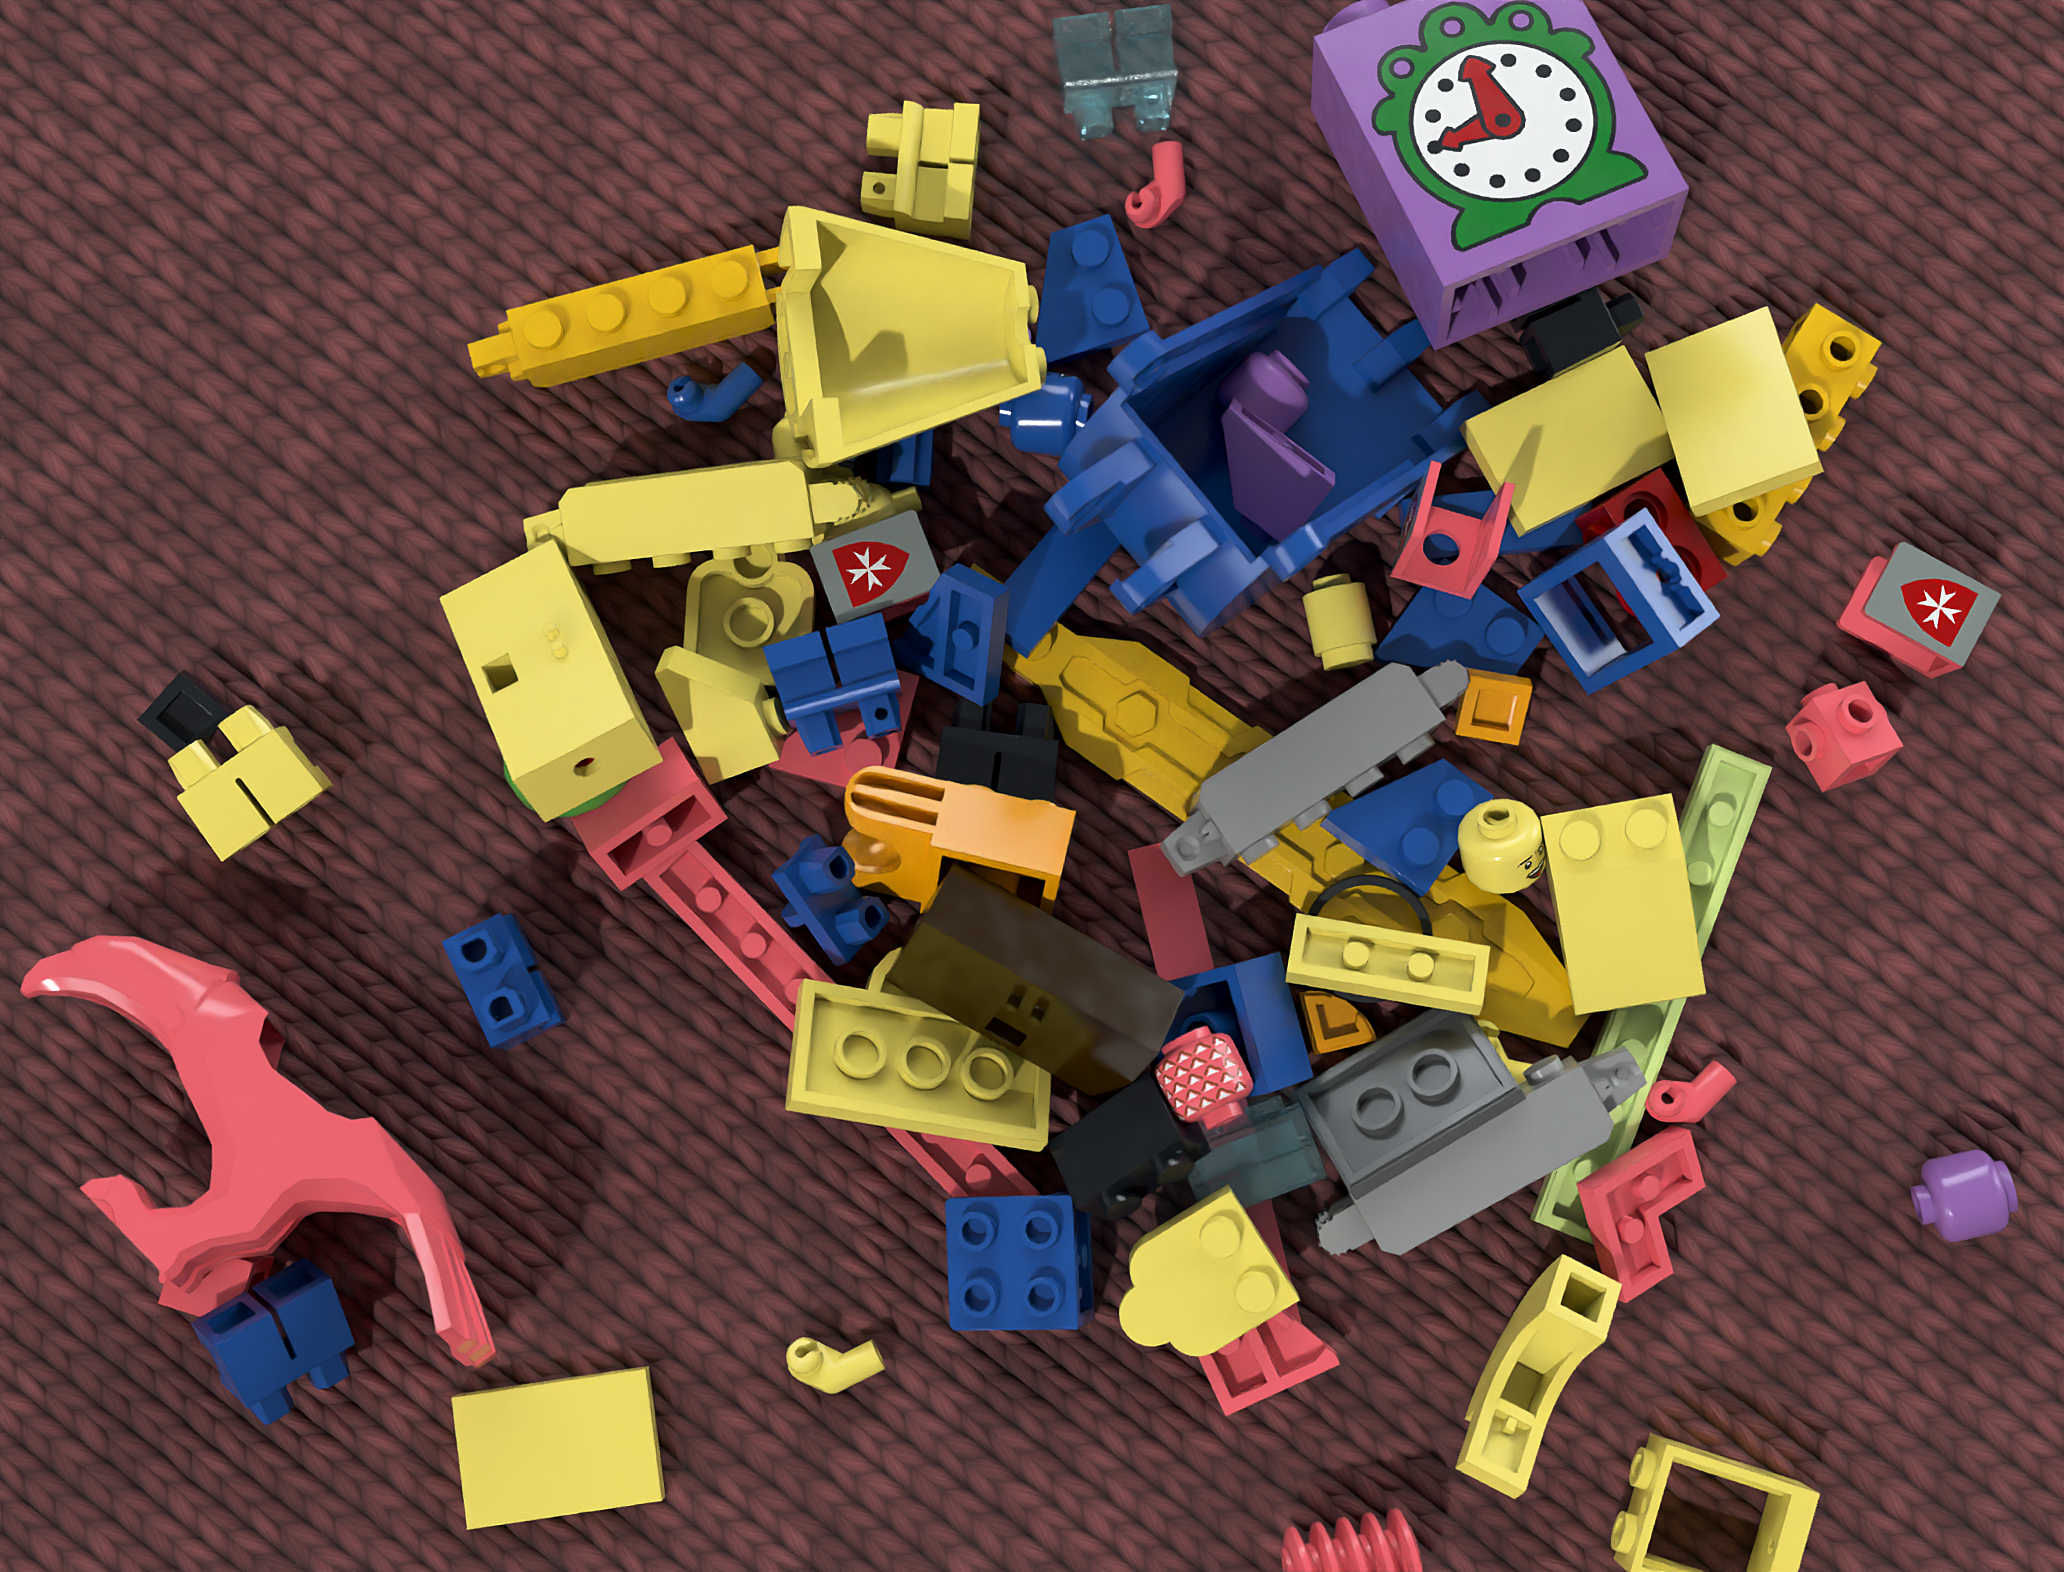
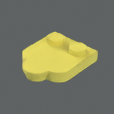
(747, 605)
(1203, 1279)

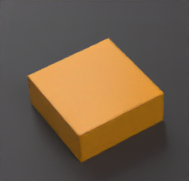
(1493, 706)

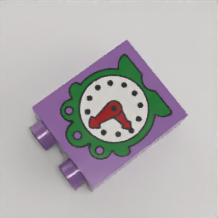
(1493, 153)

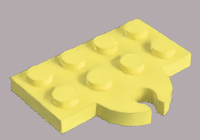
(910, 1067)

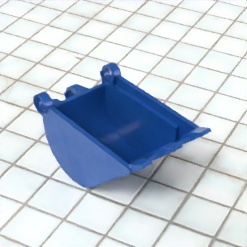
(1159, 460)

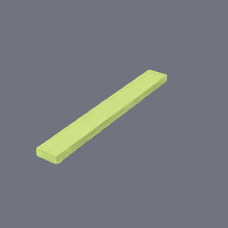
(1712, 838)

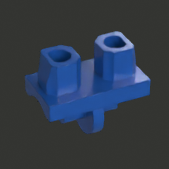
(827, 901)

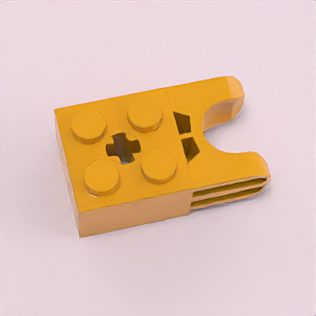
(917, 826)

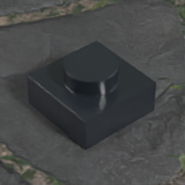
(185, 713)

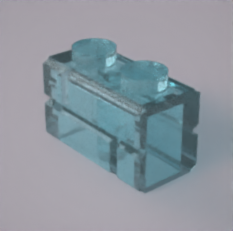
(1259, 1155)

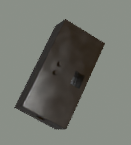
(1035, 985)

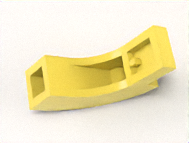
(1539, 1349)

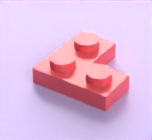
(1625, 1205)

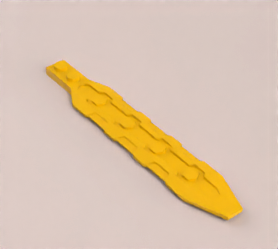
(1166, 738)

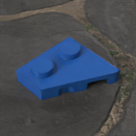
(1087, 294)
(1410, 823)

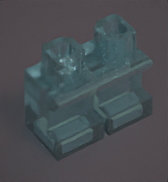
(1143, 63)

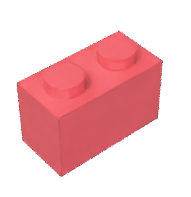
(650, 818)

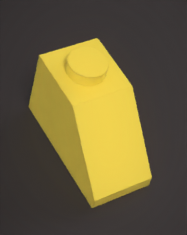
(722, 714)

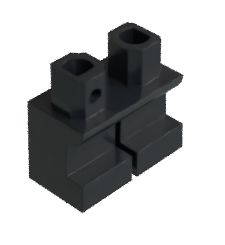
(1575, 331)
(1027, 757)

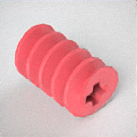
(1368, 1551)

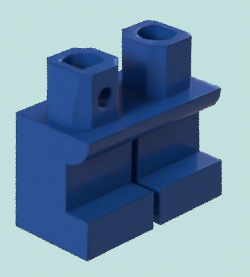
(809, 687)
(494, 973)
(281, 1337)

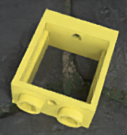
(1781, 1529)

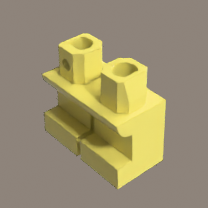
(933, 169)
(251, 790)

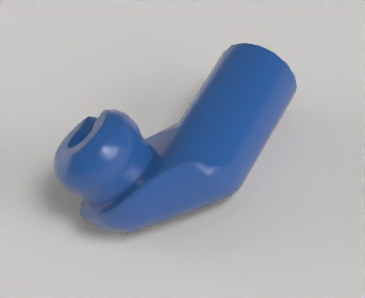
(712, 401)

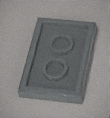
(1407, 1097)

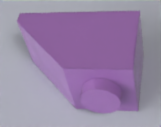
(1270, 476)

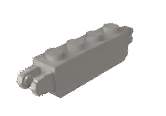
(1313, 762)
(1555, 1124)

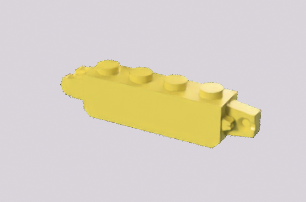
(697, 511)

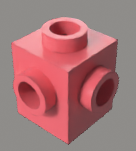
(1842, 734)

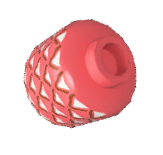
(1204, 1078)

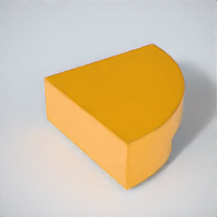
(1332, 1022)

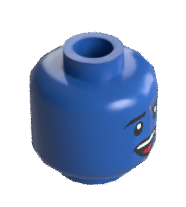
(1049, 417)

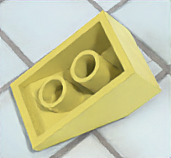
(1623, 904)

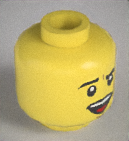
(1502, 846)

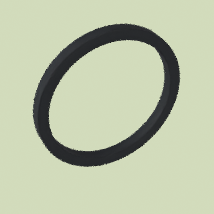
(1373, 880)

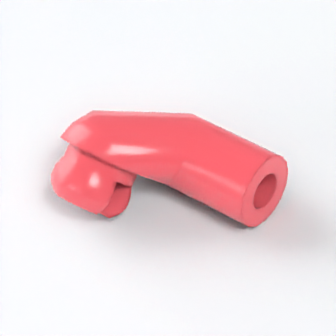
(1165, 192)
(1692, 1100)

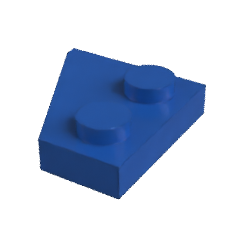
(1474, 632)
(958, 634)

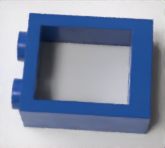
(1630, 557)

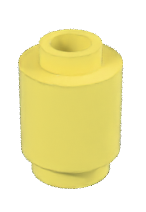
(1340, 622)

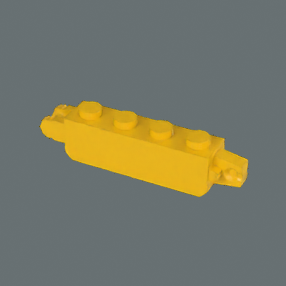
(633, 319)

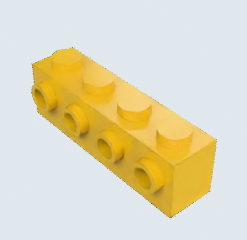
(1827, 366)

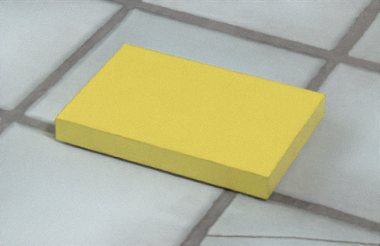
(1733, 412)
(1571, 439)
(558, 1447)

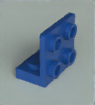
(1019, 1263)

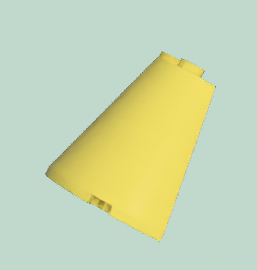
(894, 334)

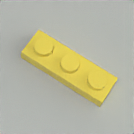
(1388, 964)

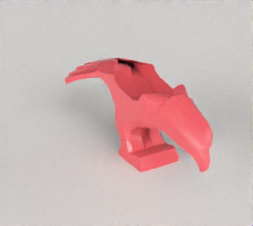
(270, 1141)

